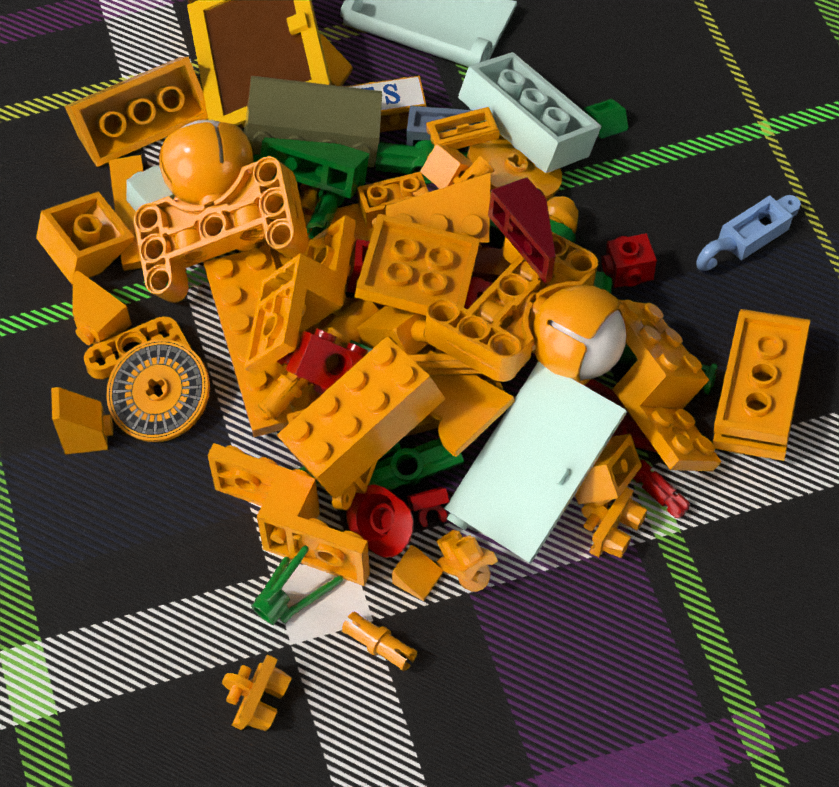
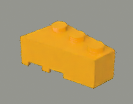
(454, 208)

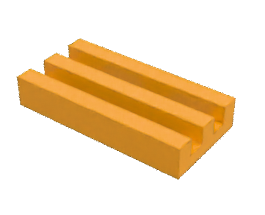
(463, 134)

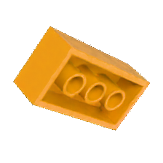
(361, 416)

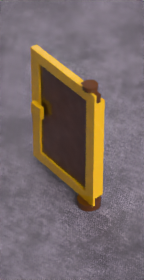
(253, 40)

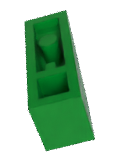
(320, 164)

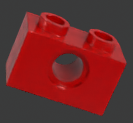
(312, 354)

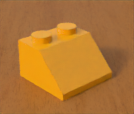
(83, 235)

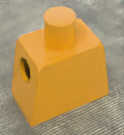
(401, 326)

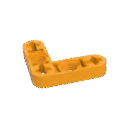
(137, 334)

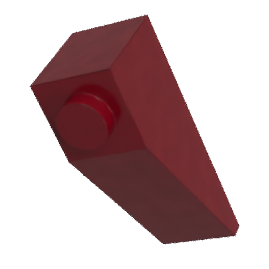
(524, 219)

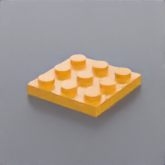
(415, 265)

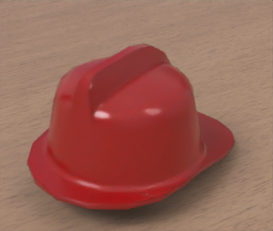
(381, 520)

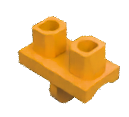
(607, 536)
(466, 560)
(252, 710)

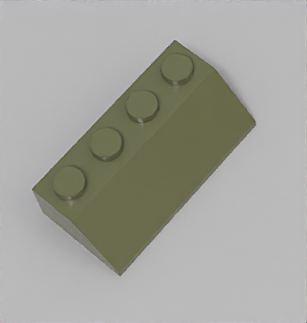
(313, 114)

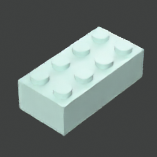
(530, 112)

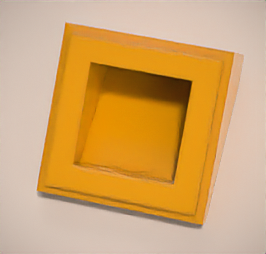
(416, 573)

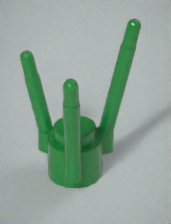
(273, 601)

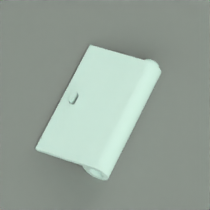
(445, 28)
(534, 462)

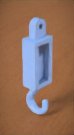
(746, 233)

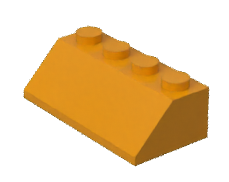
(138, 110)

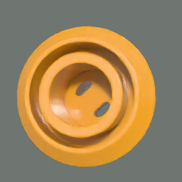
(563, 211)

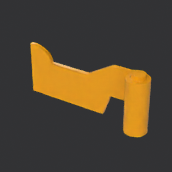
(469, 400)

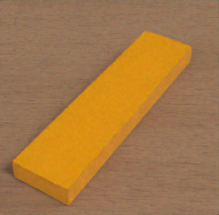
(120, 171)

